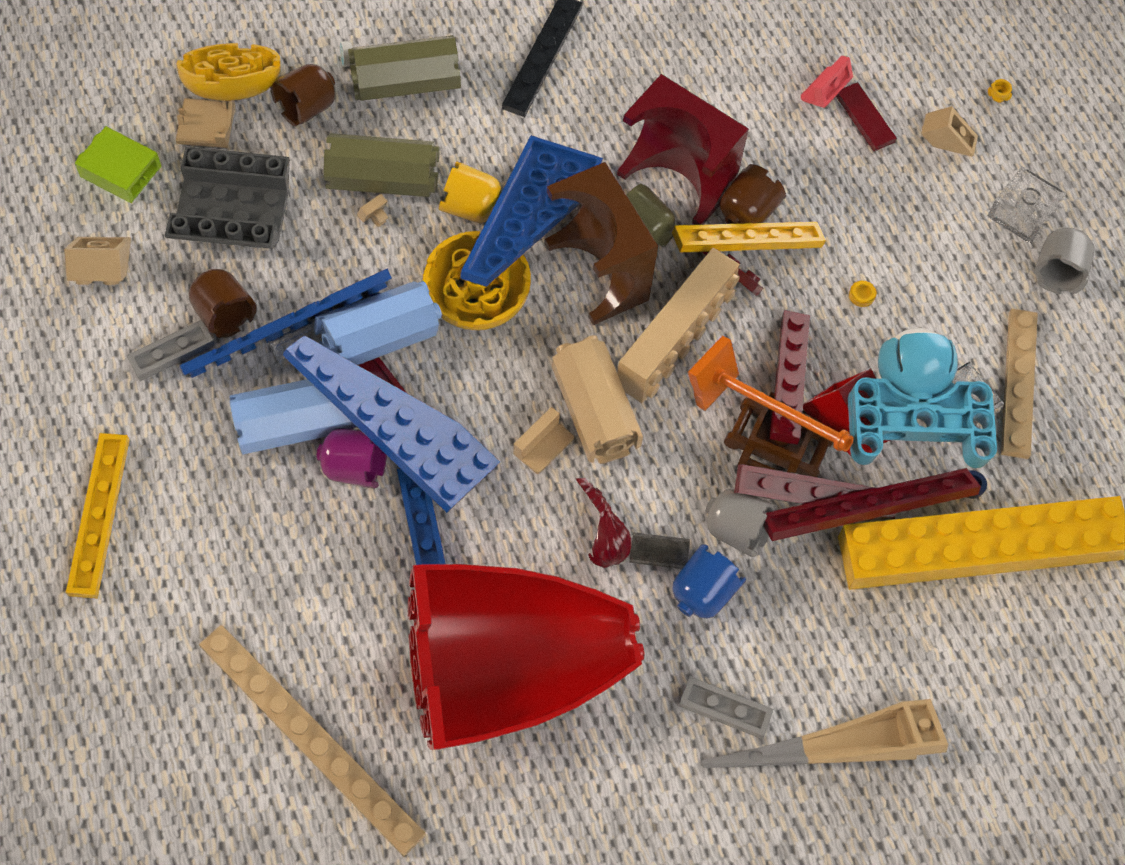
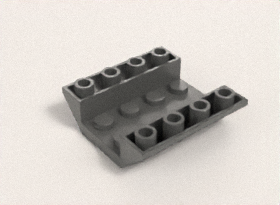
(231, 198)

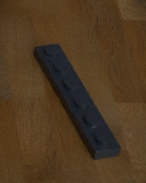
(541, 57)

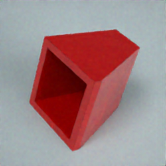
(832, 405)

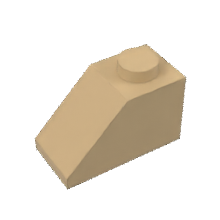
(949, 132)

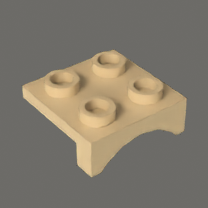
(205, 122)

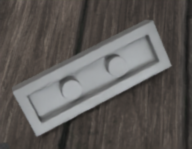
(170, 350)
(726, 707)

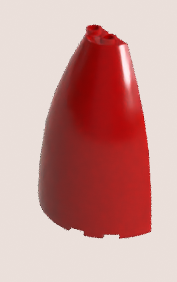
(510, 649)

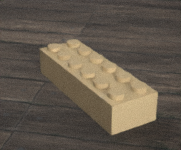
(678, 325)

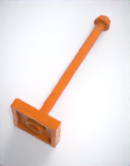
(719, 370)

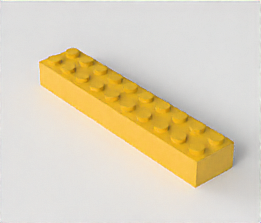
(983, 542)

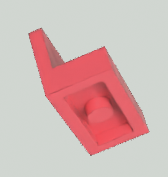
(829, 83)

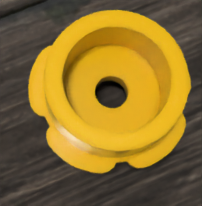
(1002, 86)

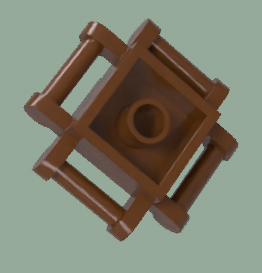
(774, 451)

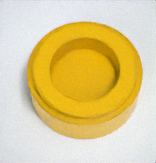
(862, 293)

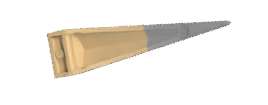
(884, 735)

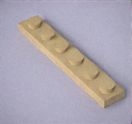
(1019, 384)

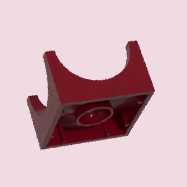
(688, 138)

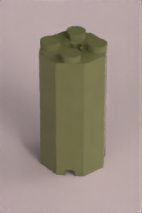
(404, 68)
(381, 165)

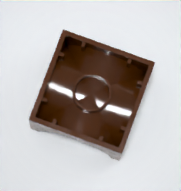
(612, 233)

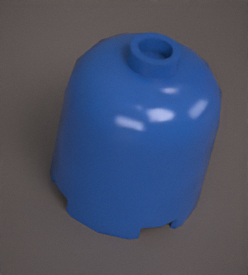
(706, 583)

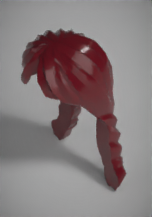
(613, 537)

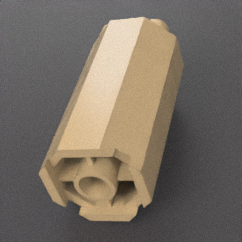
(596, 400)

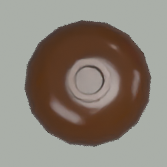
(304, 93)
(751, 197)
(221, 302)

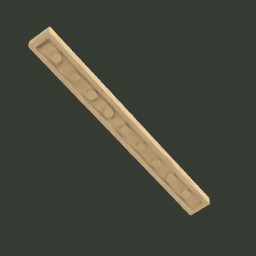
(313, 741)

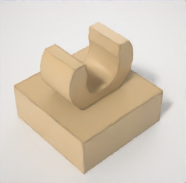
(374, 210)

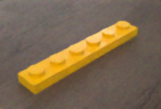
(748, 236)
(98, 516)

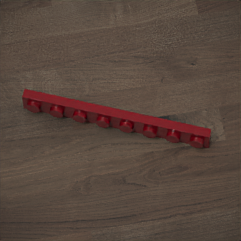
(870, 504)

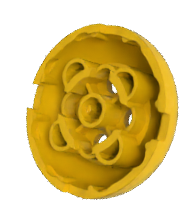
(229, 72)
(493, 307)

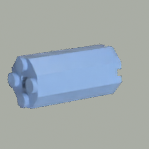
(380, 323)
(284, 416)

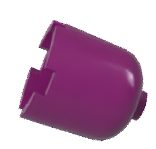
(351, 458)

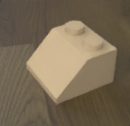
(97, 259)

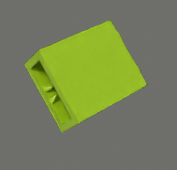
(118, 164)

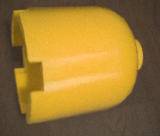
(470, 193)

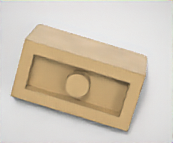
(542, 442)

